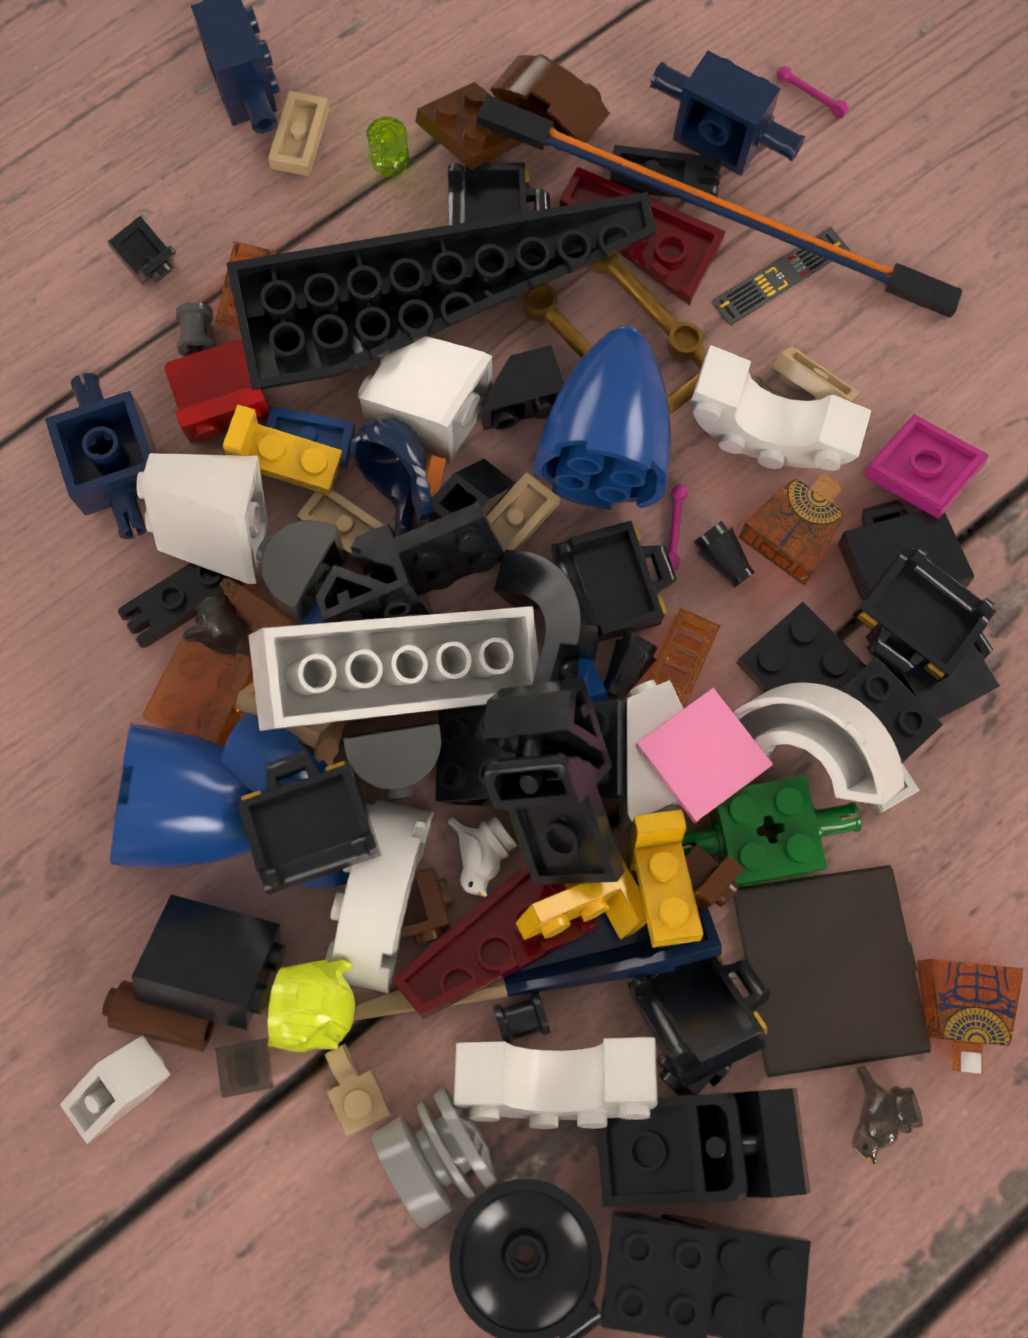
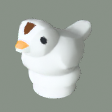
(481, 852)

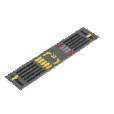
(773, 280)

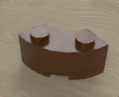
(554, 94)

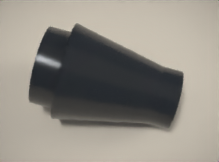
(724, 553)
(628, 664)

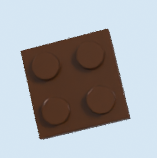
(453, 124)

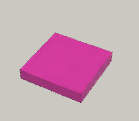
(926, 466)

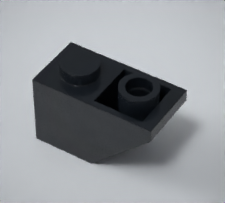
(522, 389)
(472, 484)

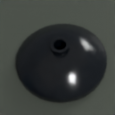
(532, 1296)

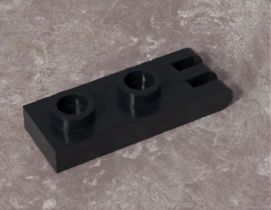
(689, 169)
(171, 602)

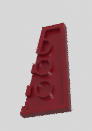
(678, 251)
(483, 947)

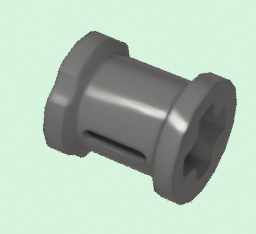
(194, 328)

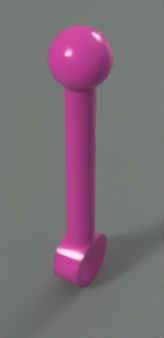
(838, 107)
(679, 493)

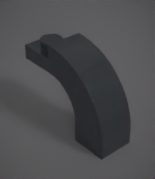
(568, 614)

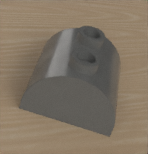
(298, 563)
(394, 756)

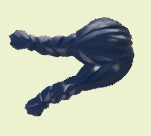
(394, 462)

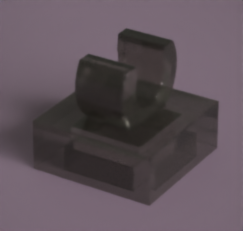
(244, 1068)

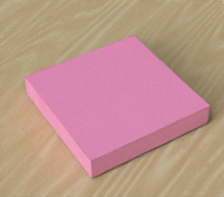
(703, 755)

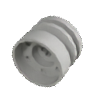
(433, 1157)

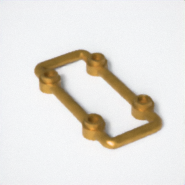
(684, 337)

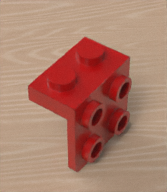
(210, 388)

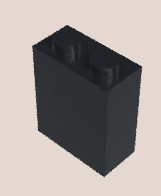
(209, 962)

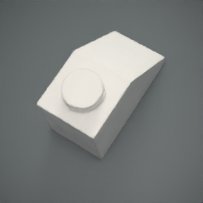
(114, 1088)

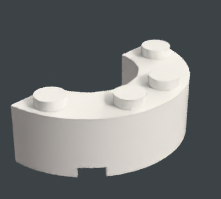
(770, 426)
(835, 731)
(377, 896)
(557, 1085)

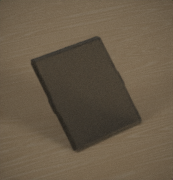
(834, 970)

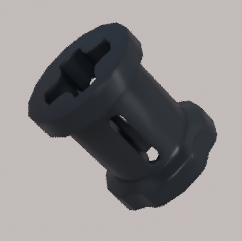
(522, 1019)

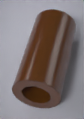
(153, 1021)

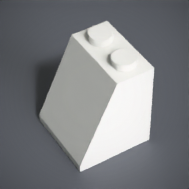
(432, 389)
(206, 510)
(646, 711)

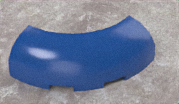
(247, 757)

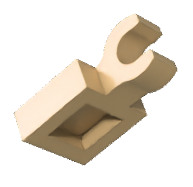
(358, 1097)

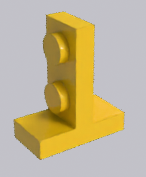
(283, 454)
(663, 878)
(617, 899)

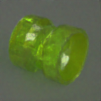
(388, 146)

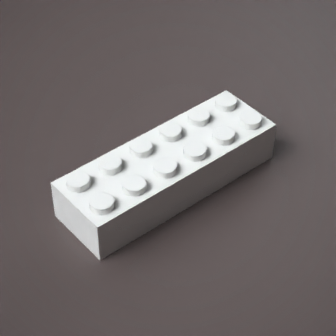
(389, 665)

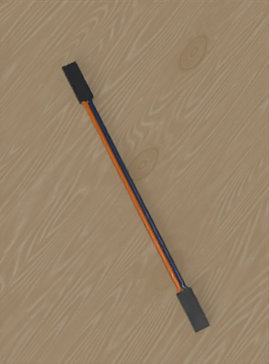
(536, 131)

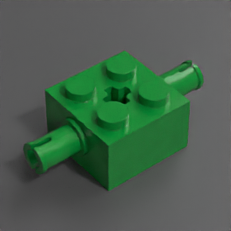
(796, 828)

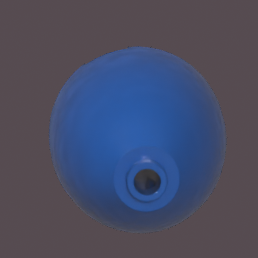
(609, 427)
(176, 802)

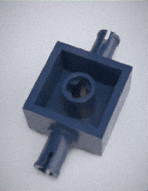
(238, 61)
(726, 112)
(102, 452)

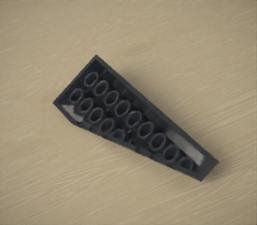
(361, 299)

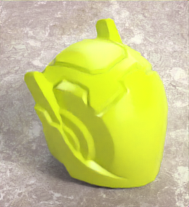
(310, 1006)

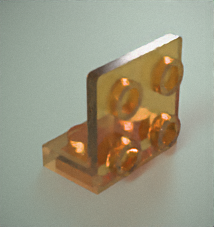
(200, 692)

